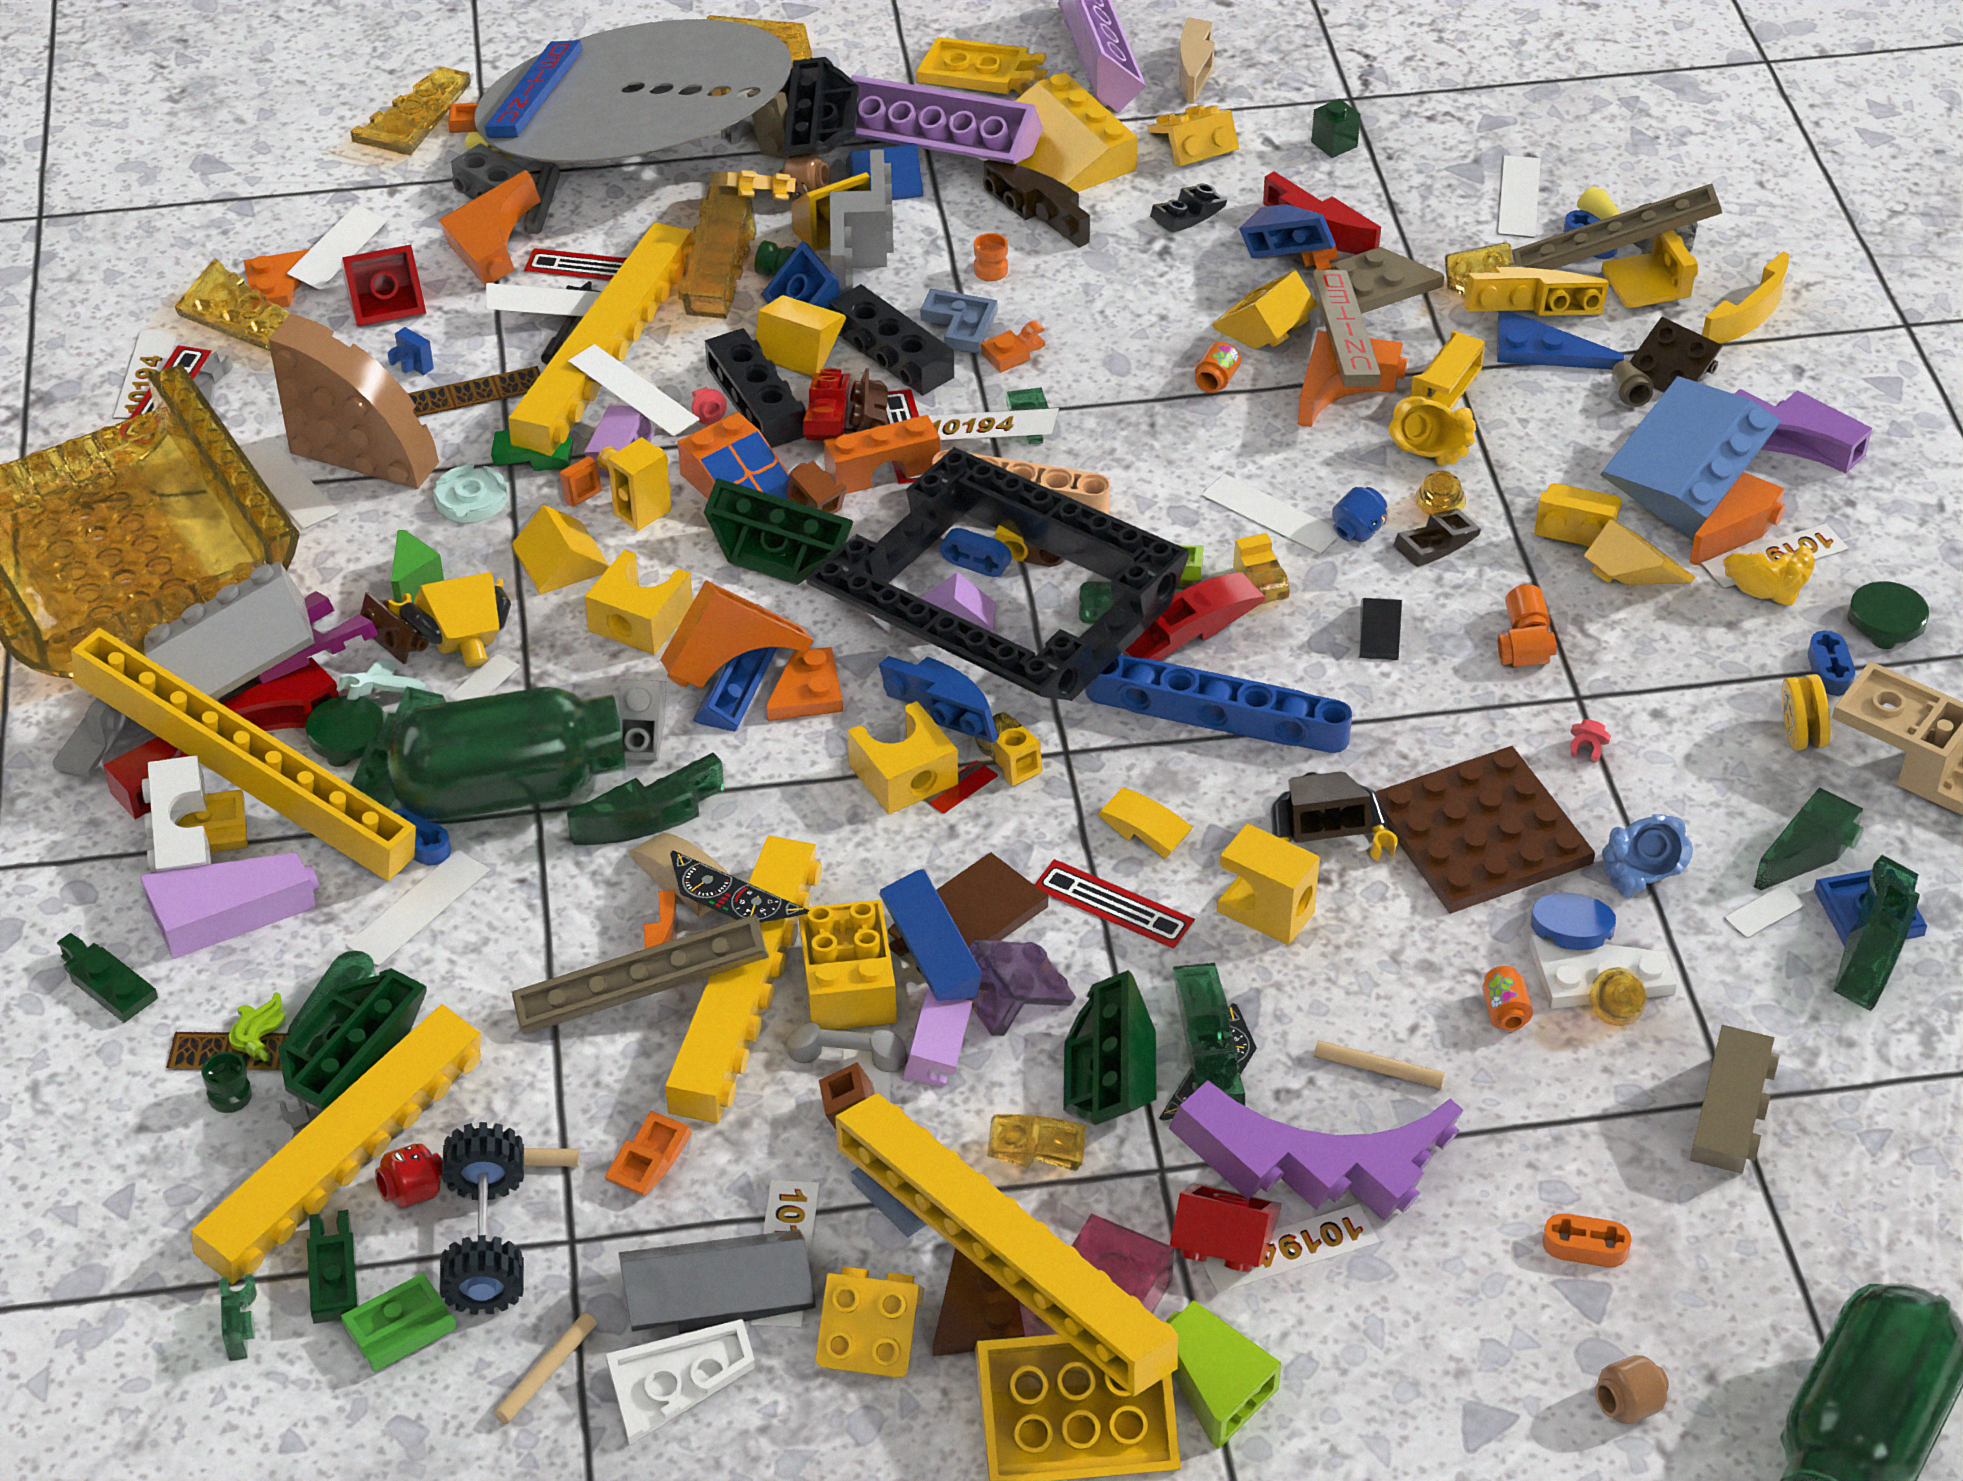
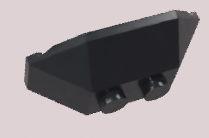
(819, 108)

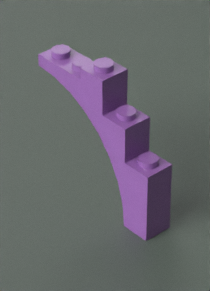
(1815, 431)
(1318, 1166)

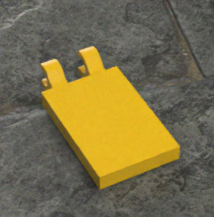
(980, 66)
(747, 181)

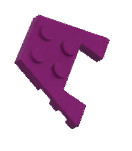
(331, 641)

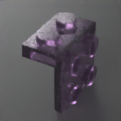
(1014, 977)

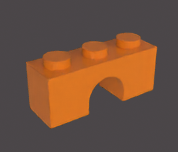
(856, 455)

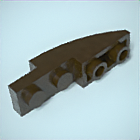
(1038, 195)

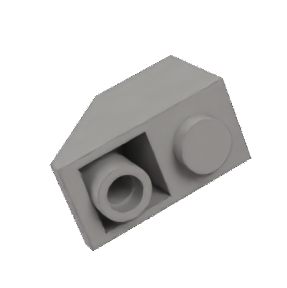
(642, 717)

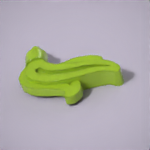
(254, 1024)

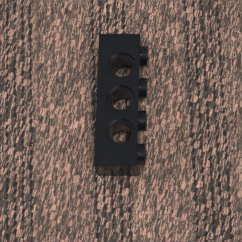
(894, 340)
(755, 386)

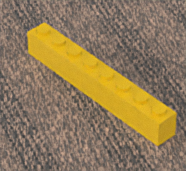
(734, 999)
(336, 1145)

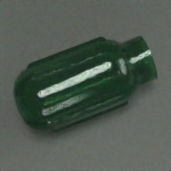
(501, 751)
(1877, 1388)

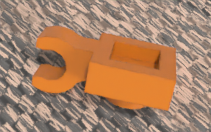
(1320, 258)
(1010, 349)

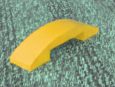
(1733, 321)

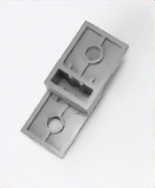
(862, 224)

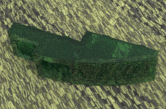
(642, 810)
(1879, 933)

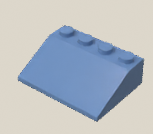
(1690, 452)

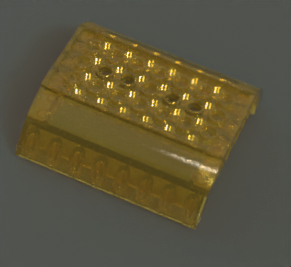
(175, 518)

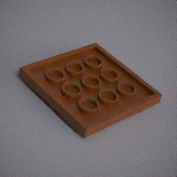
(1483, 829)

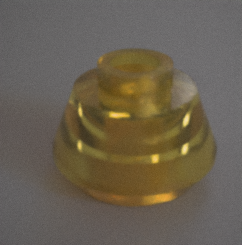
(1440, 493)
(1608, 1001)

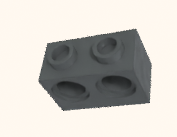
(481, 171)

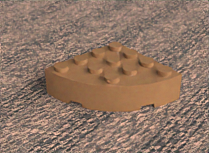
(347, 406)

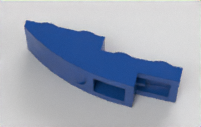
(943, 690)

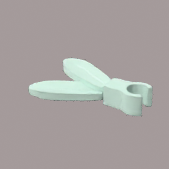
(379, 677)

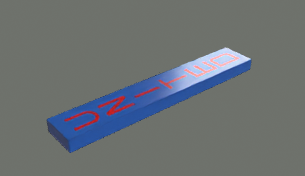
(533, 89)

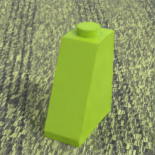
(1221, 1372)

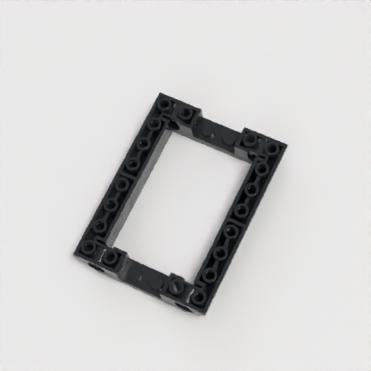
(1138, 563)

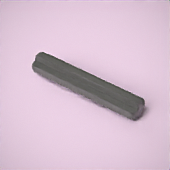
(545, 187)

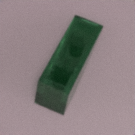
(1811, 839)

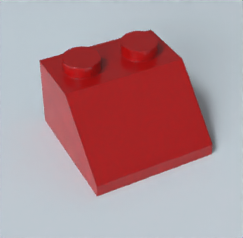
(383, 285)
(1224, 1226)

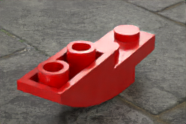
(1349, 229)
(827, 405)
(1197, 612)

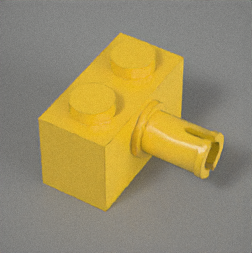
(638, 482)

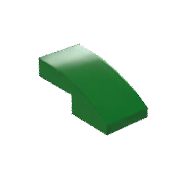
(505, 453)

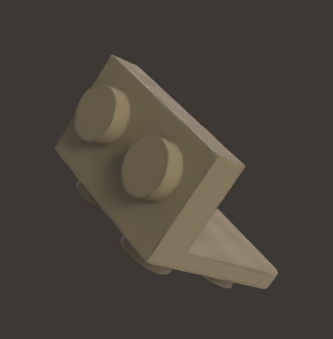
(771, 121)

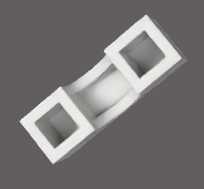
(174, 791)

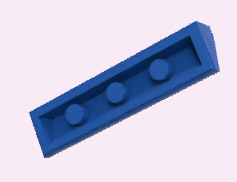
(734, 689)
(932, 937)

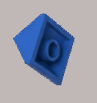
(904, 169)
(803, 279)

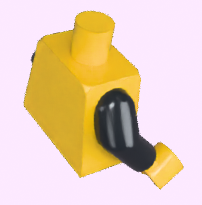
(458, 614)

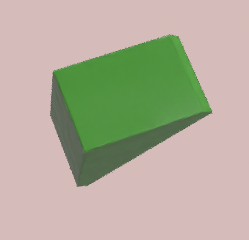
(413, 566)

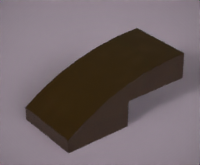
(1441, 536)

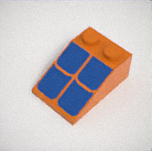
(732, 452)

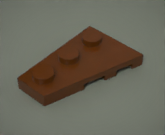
(974, 1310)

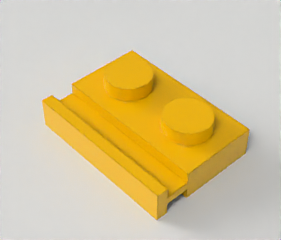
(222, 822)

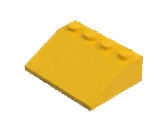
(1079, 136)
(1065, 1418)

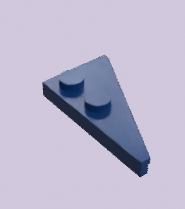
(1535, 343)

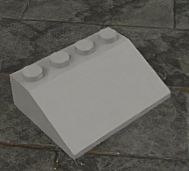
(235, 633)

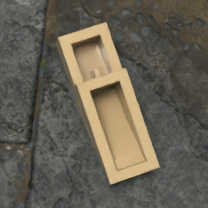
(1196, 57)
(656, 861)

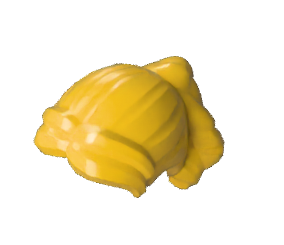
(1432, 429)
(1771, 579)

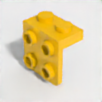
(1198, 133)
(1654, 276)
(1574, 513)
(868, 1322)

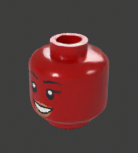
(409, 1175)

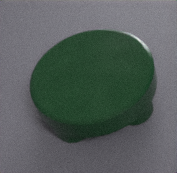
(1888, 613)
(343, 728)

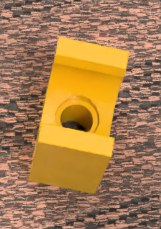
(635, 613)
(908, 769)
(1273, 884)

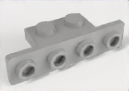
(91, 739)

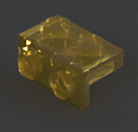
(1476, 260)

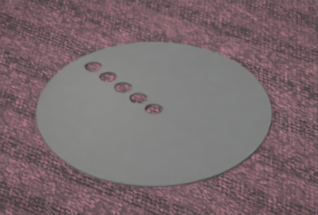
(595, 121)

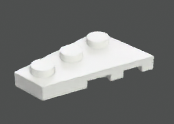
(1570, 972)
(676, 1373)

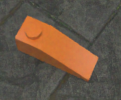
(1739, 518)

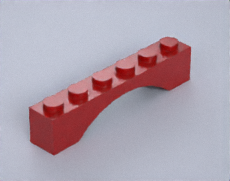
(269, 706)

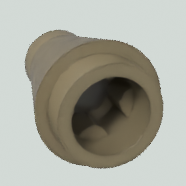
(1632, 384)

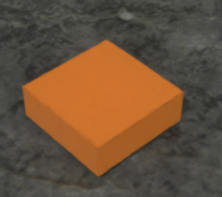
(462, 117)
(580, 481)

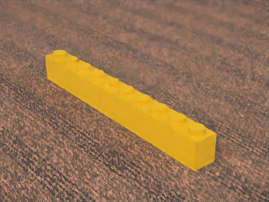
(612, 324)
(244, 754)
(1009, 1244)

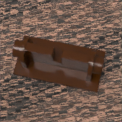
(870, 403)
(393, 633)

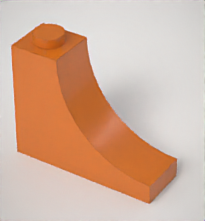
(483, 226)
(1324, 383)
(721, 628)

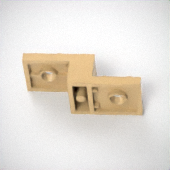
(1922, 725)

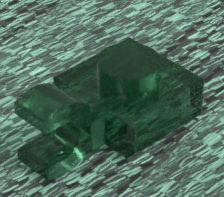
(1027, 400)
(235, 1322)

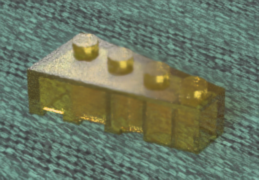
(717, 252)

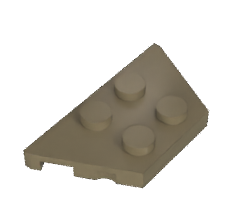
(1386, 278)

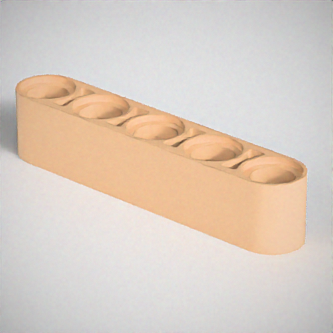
(1081, 486)

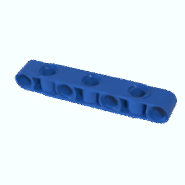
(1223, 703)

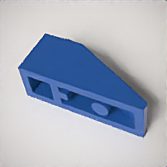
(1285, 231)

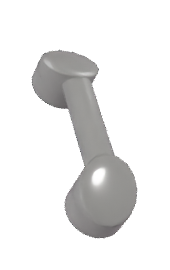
(887, 1048)

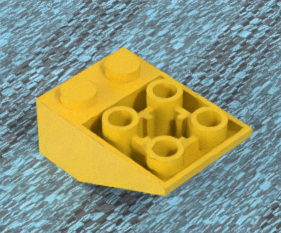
(848, 965)

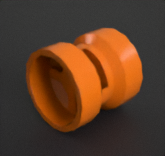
(991, 262)

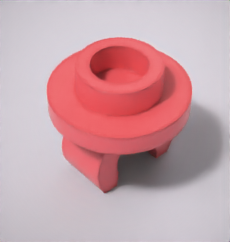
(708, 405)
(1589, 733)

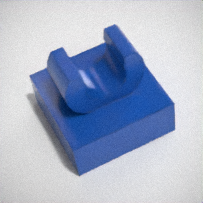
(412, 352)

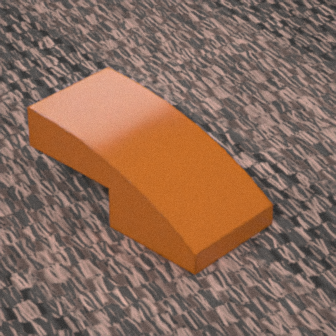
(667, 928)
(650, 1155)

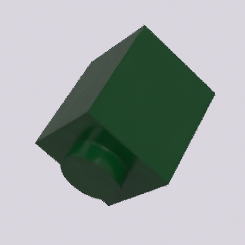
(1335, 128)

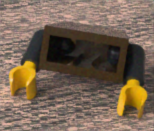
(1330, 808)

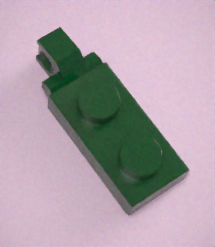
(106, 978)

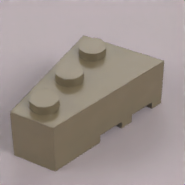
(1734, 1099)

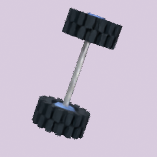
(482, 1271)

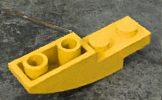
(1537, 290)

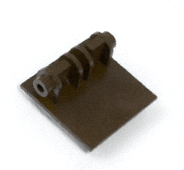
(1675, 352)

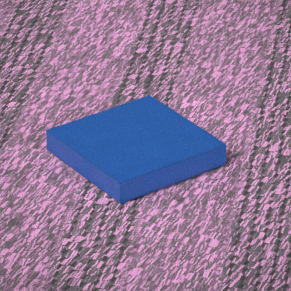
(1843, 900)

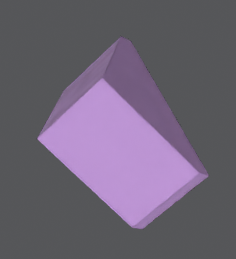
(964, 600)

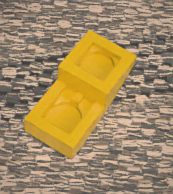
(1149, 820)

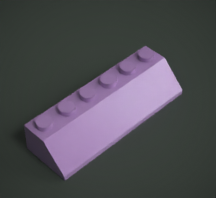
(1103, 51)
(946, 120)

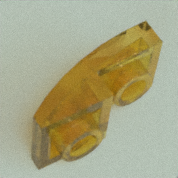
(1030, 1138)

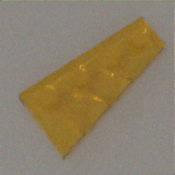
(414, 114)
(231, 306)

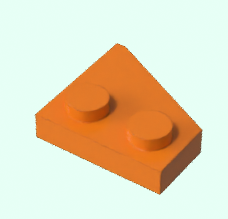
(271, 277)
(806, 686)

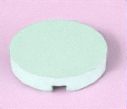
(470, 493)

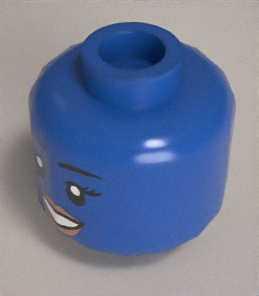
(1359, 514)

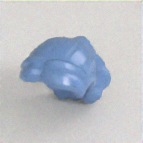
(1646, 853)

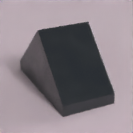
(1380, 628)

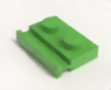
(398, 1322)

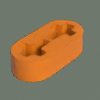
(1586, 1240)

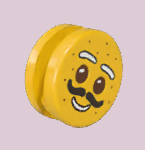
(1806, 708)

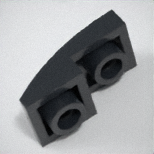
(1191, 208)

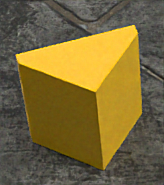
(797, 334)
(557, 551)

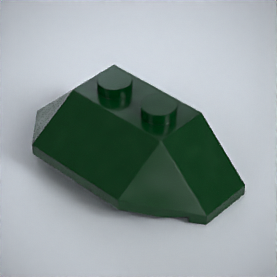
(772, 532)
(348, 1035)
(1110, 1053)

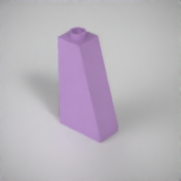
(226, 899)

